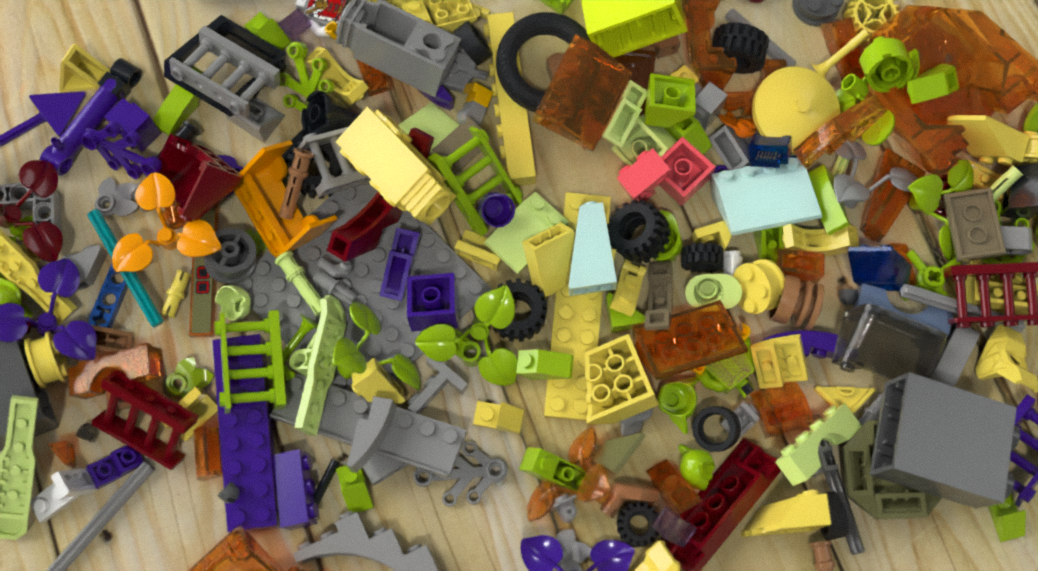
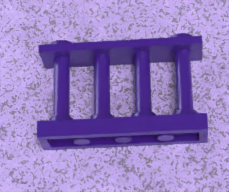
(1025, 411)

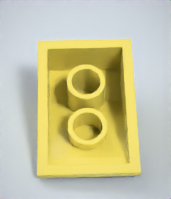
(991, 139)

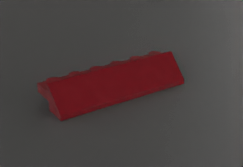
(725, 503)

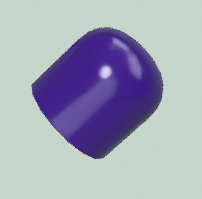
(496, 209)

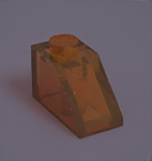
(801, 264)

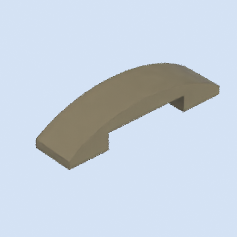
(660, 296)

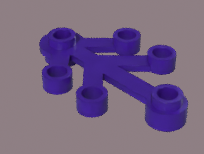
(95, 139)

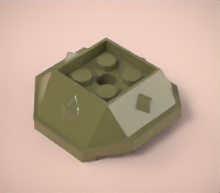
(874, 495)

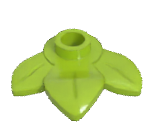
(190, 377)

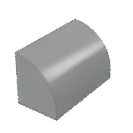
(731, 148)

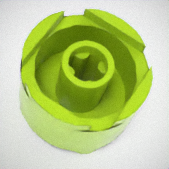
(886, 64)

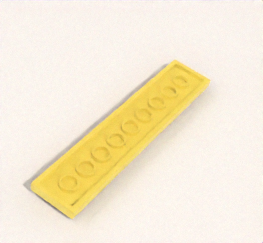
(574, 329)

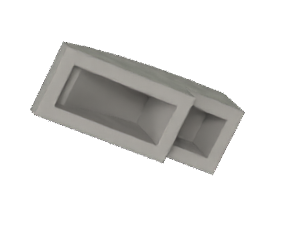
(370, 432)

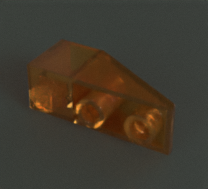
(836, 35)

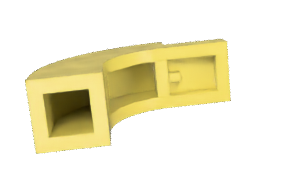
(345, 87)
(819, 241)

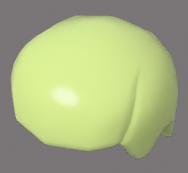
(234, 302)

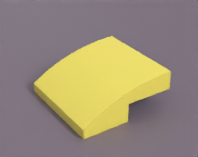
(779, 361)

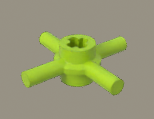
(926, 272)

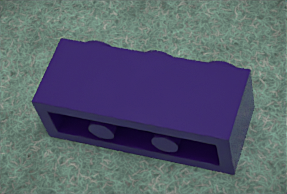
(295, 489)

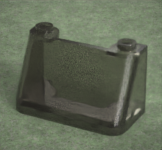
(886, 343)

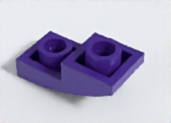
(114, 466)

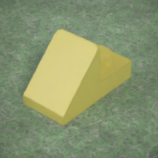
(714, 231)
(498, 417)

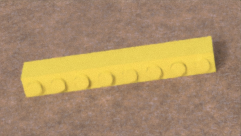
(513, 118)

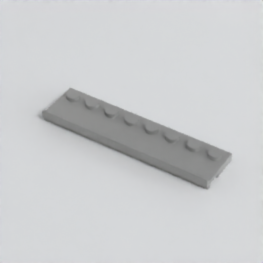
(409, 440)

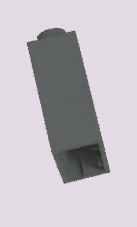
(945, 441)

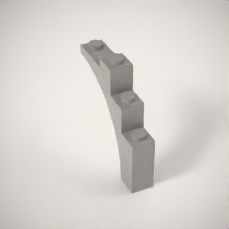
(354, 540)

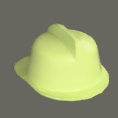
(713, 287)

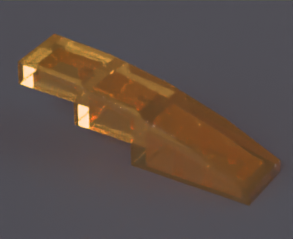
(844, 127)

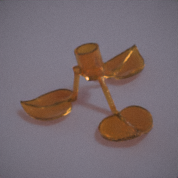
(593, 487)

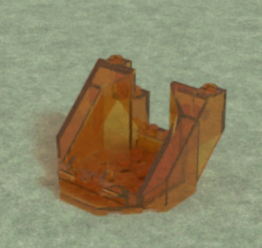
(981, 56)

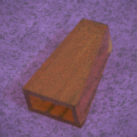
(886, 200)

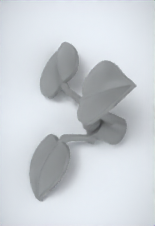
(852, 191)

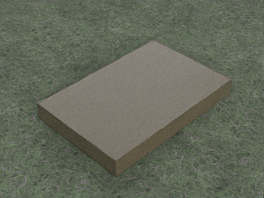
(974, 224)

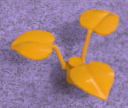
(197, 239)

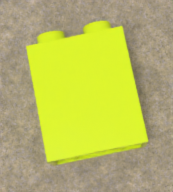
(632, 24)

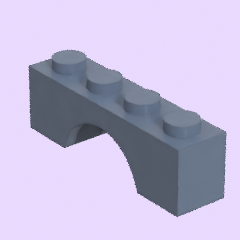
(929, 316)

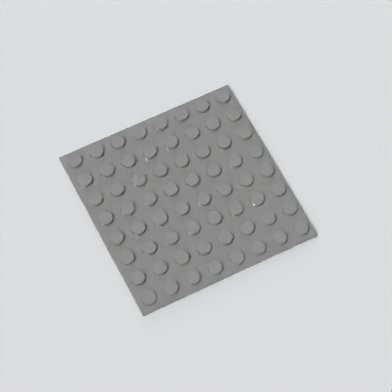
(272, 291)

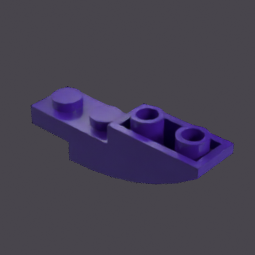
(815, 342)

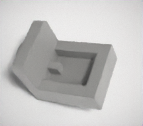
(747, 416)

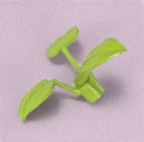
(856, 89)
(927, 193)
(492, 308)
(350, 360)

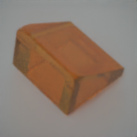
(65, 452)

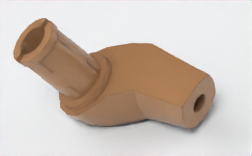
(629, 491)

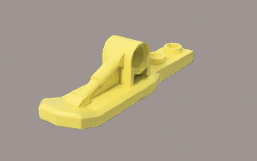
(21, 268)

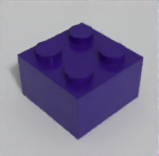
(432, 301)

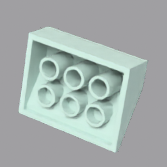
(764, 197)

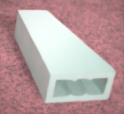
(592, 255)

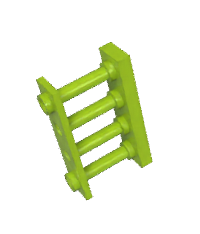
(455, 182)
(274, 371)

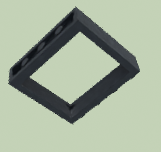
(239, 36)

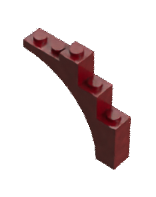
(365, 229)

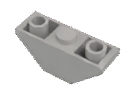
(88, 264)

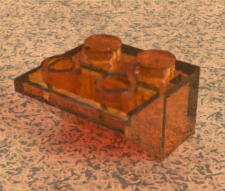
(782, 409)

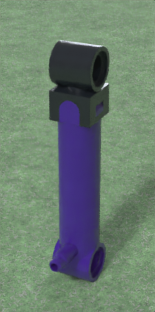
(111, 90)

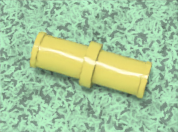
(175, 294)

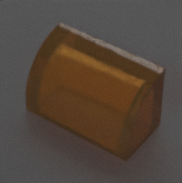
(207, 453)

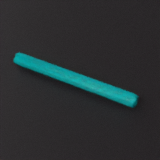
(130, 278)

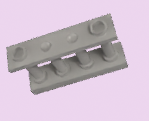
(227, 53)
(329, 183)

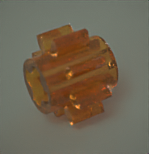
(172, 217)

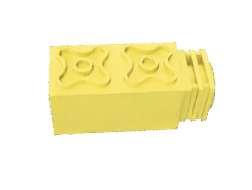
(395, 166)

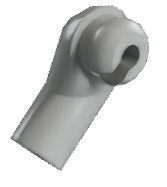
(335, 270)

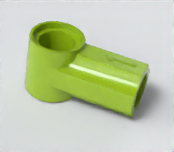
(463, 347)

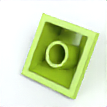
(669, 100)

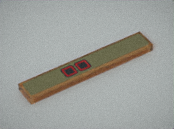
(203, 289)

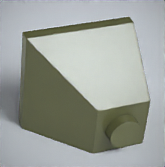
(616, 452)

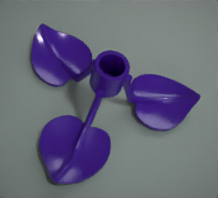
(75, 340)
(544, 553)

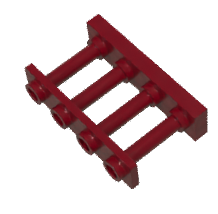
(983, 274)
(152, 403)

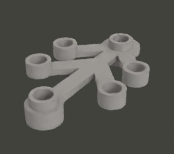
(466, 474)

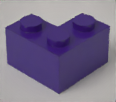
(133, 118)

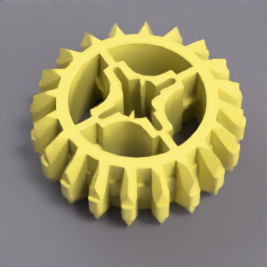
(869, 10)

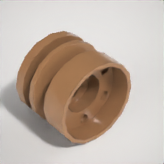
(801, 303)

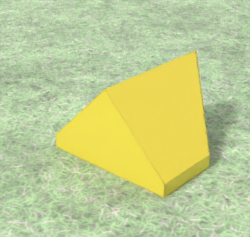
(80, 71)

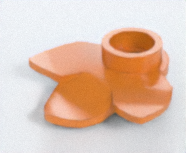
(743, 127)

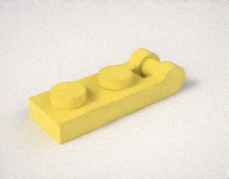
(628, 288)

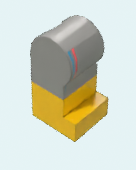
(475, 104)

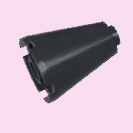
(326, 114)

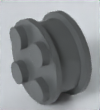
(816, 11)
(236, 258)

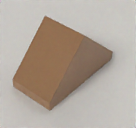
(111, 340)

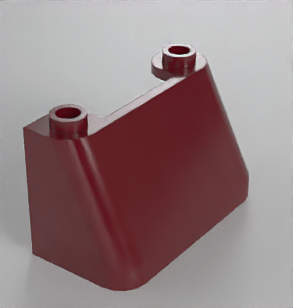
(197, 176)

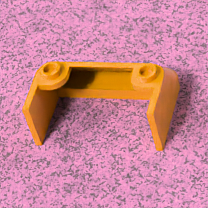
(262, 197)

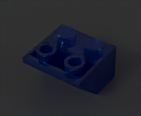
(879, 267)

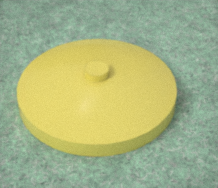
(793, 104)

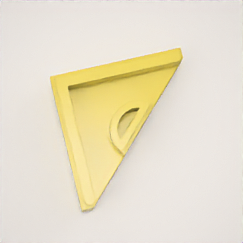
(850, 396)

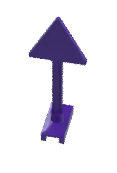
(54, 108)

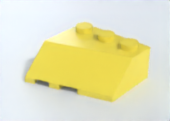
(616, 383)
(794, 515)

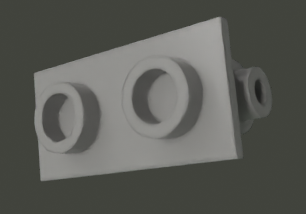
(565, 507)

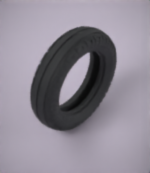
(530, 26)

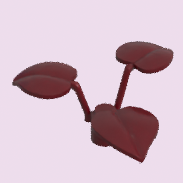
(45, 238)

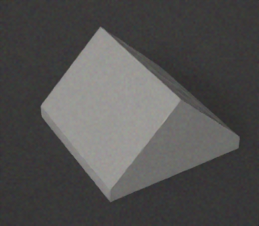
(262, 120)

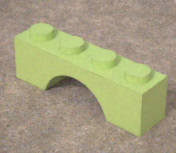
(802, 458)

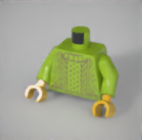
(730, 372)

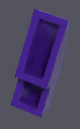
(400, 263)

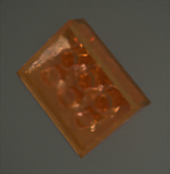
(582, 93)
(692, 341)

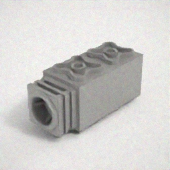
(398, 43)

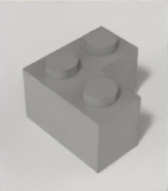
(708, 103)

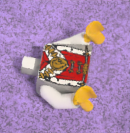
(323, 15)

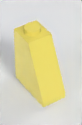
(549, 258)

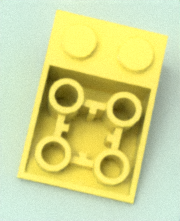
(442, 13)

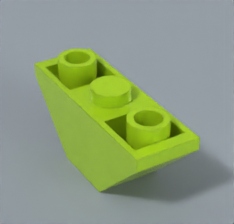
(933, 83)
(692, 132)

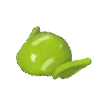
(679, 401)
(696, 467)

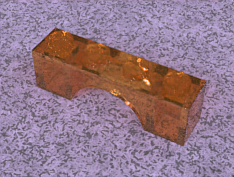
(140, 364)

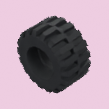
(744, 43)
(311, 182)
(628, 220)
(531, 325)

